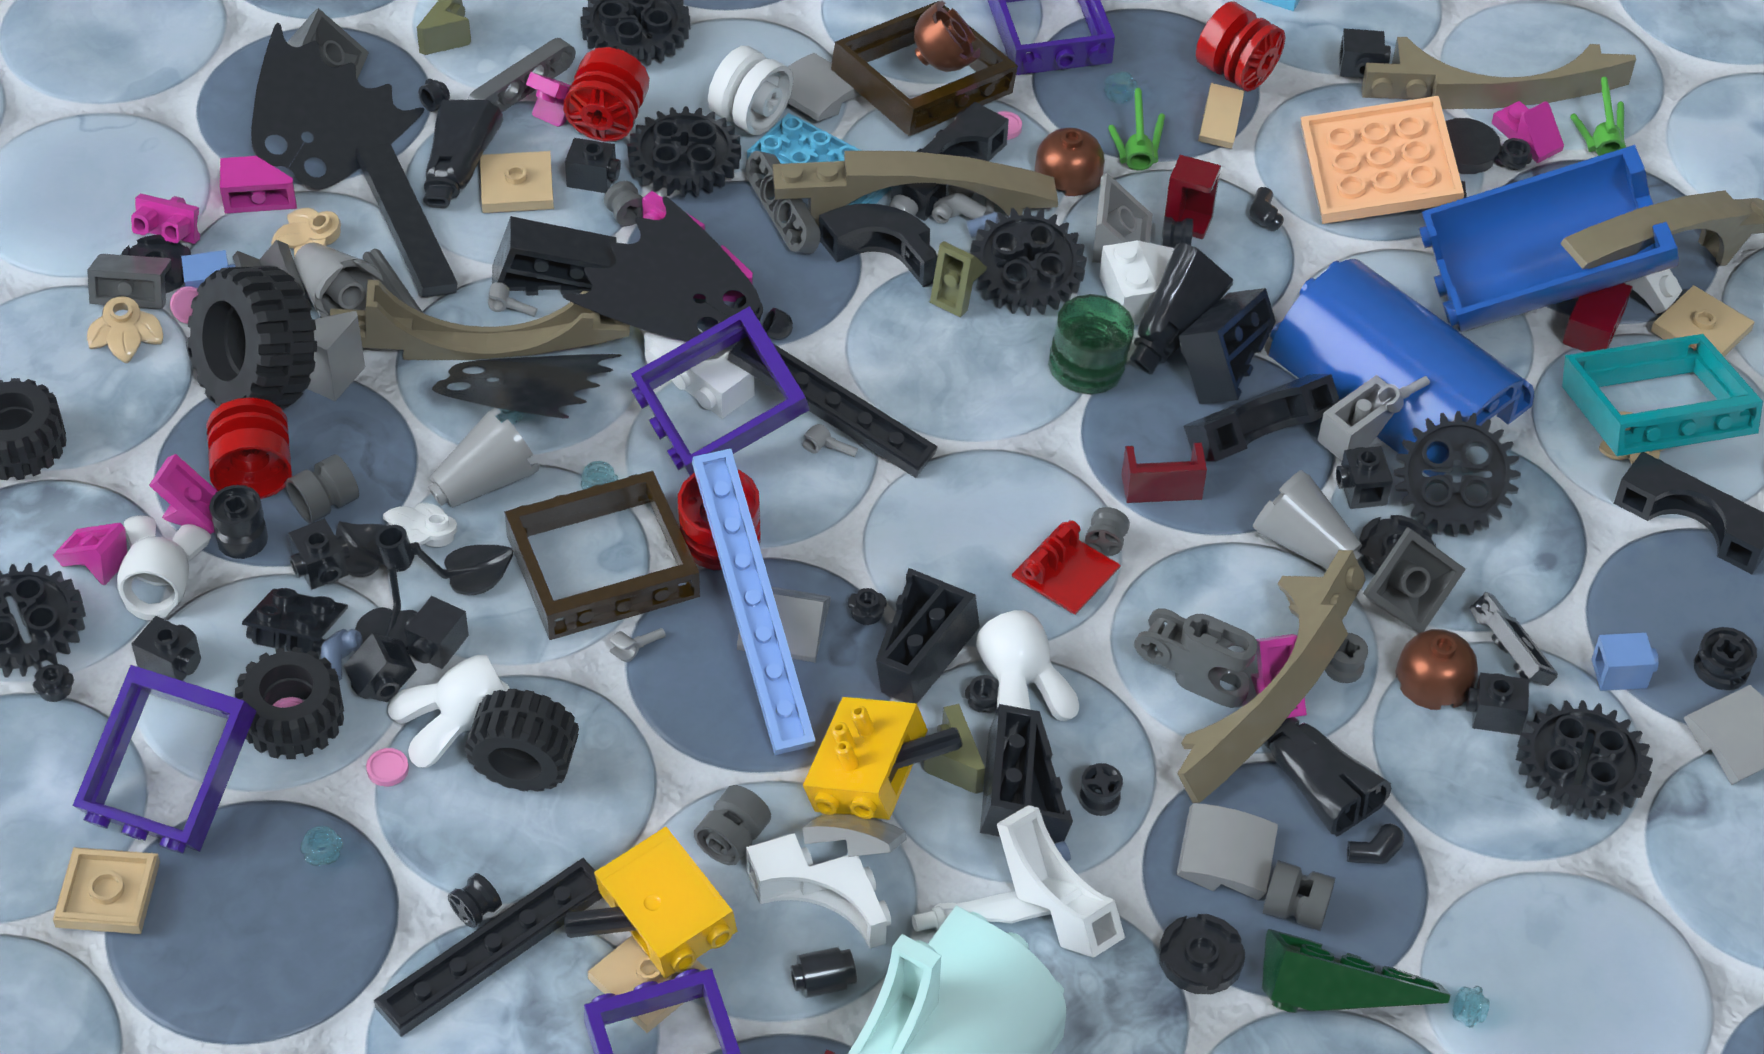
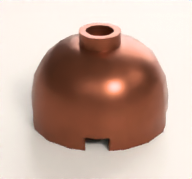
(944, 39)
(1072, 159)
(1437, 669)

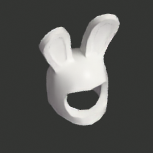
(157, 563)
(1019, 655)
(457, 698)

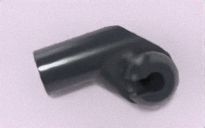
(1263, 211)
(1379, 849)

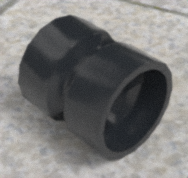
(238, 521)

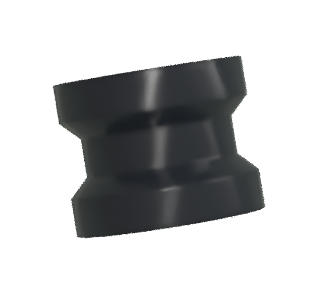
(1176, 232)
(1108, 781)
(474, 900)

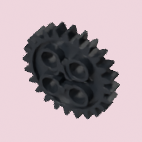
(636, 26)
(684, 151)
(1029, 261)
(1457, 439)
(47, 609)
(1614, 769)

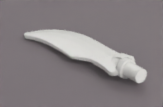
(995, 908)

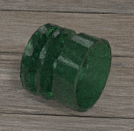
(1091, 344)

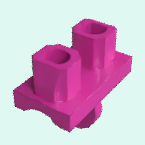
(169, 218)

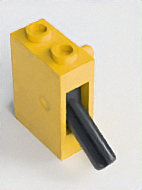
(871, 756)
(661, 902)

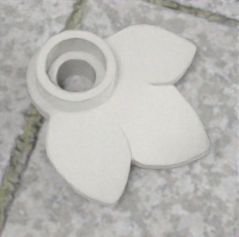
(424, 524)

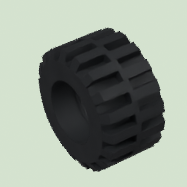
(29, 429)
(298, 727)
(522, 740)

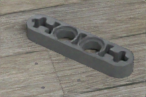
(550, 61)
(798, 241)

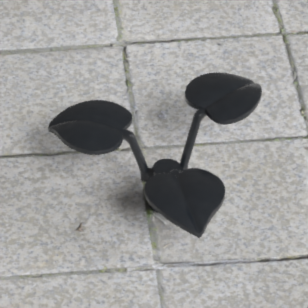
(470, 570)

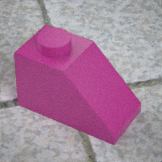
(254, 186)

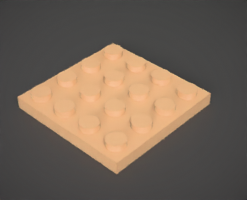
(1381, 159)

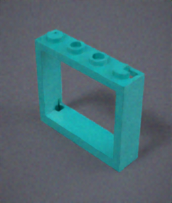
(1730, 416)

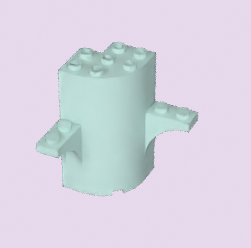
(965, 995)

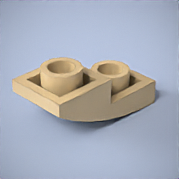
(1221, 116)

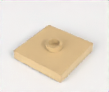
(516, 182)
(1703, 314)
(106, 890)
(628, 968)

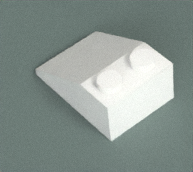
(1133, 273)

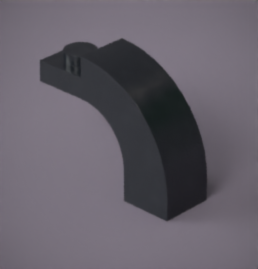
(879, 229)

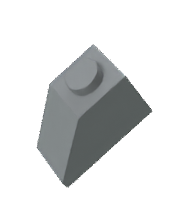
(1355, 419)

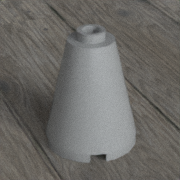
(334, 278)
(482, 462)
(1306, 522)

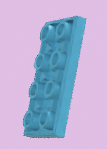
(801, 142)

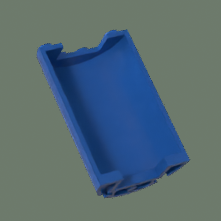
(1504, 248)
(1365, 327)

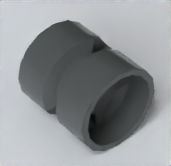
(318, 490)
(732, 825)
(1283, 892)

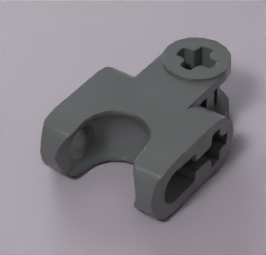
(1200, 654)

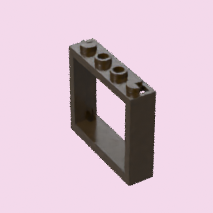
(991, 81)
(614, 600)

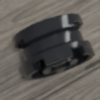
(1725, 658)

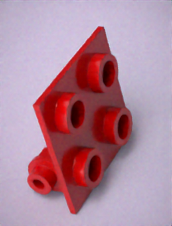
(1066, 568)

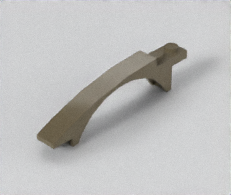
(1419, 76)
(863, 172)
(1722, 220)
(395, 325)
(1229, 742)

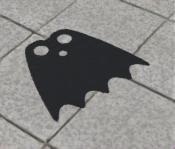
(306, 95)
(660, 275)
(527, 383)

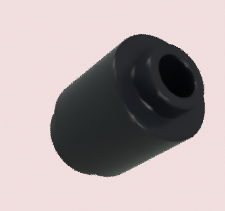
(823, 972)

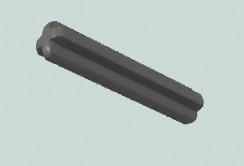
(390, 278)

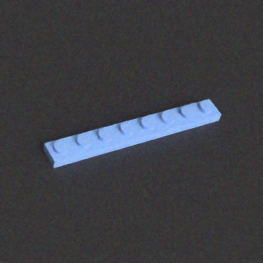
(753, 602)

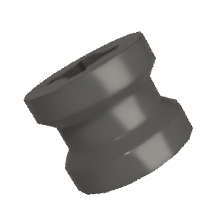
(624, 202)
(1107, 531)
(1348, 669)

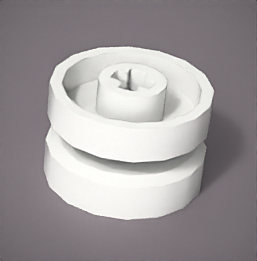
(750, 90)

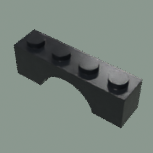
(972, 134)
(1279, 408)
(1659, 489)

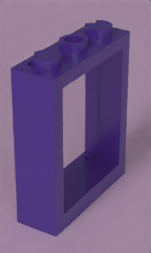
(1057, 54)
(698, 350)
(115, 741)
(655, 996)

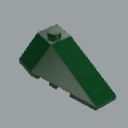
(1311, 978)

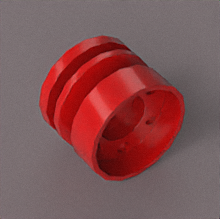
(1240, 46)
(606, 94)
(249, 446)
(695, 524)

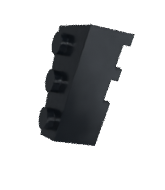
(549, 257)
(1224, 343)
(925, 635)
(1021, 773)

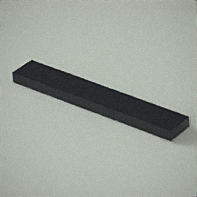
(406, 220)
(844, 410)
(488, 948)

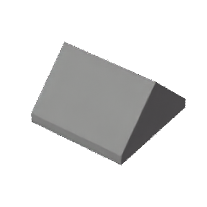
(1119, 217)
(338, 354)
(802, 620)

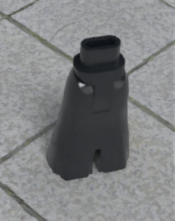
(459, 140)
(1185, 293)
(1329, 779)

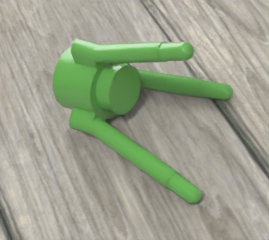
(1607, 135)
(1139, 149)

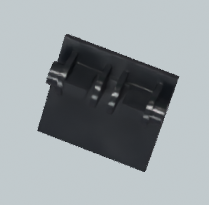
(292, 620)

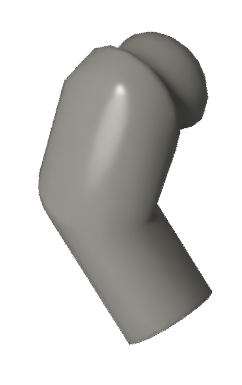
(956, 205)

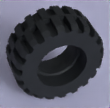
(252, 336)

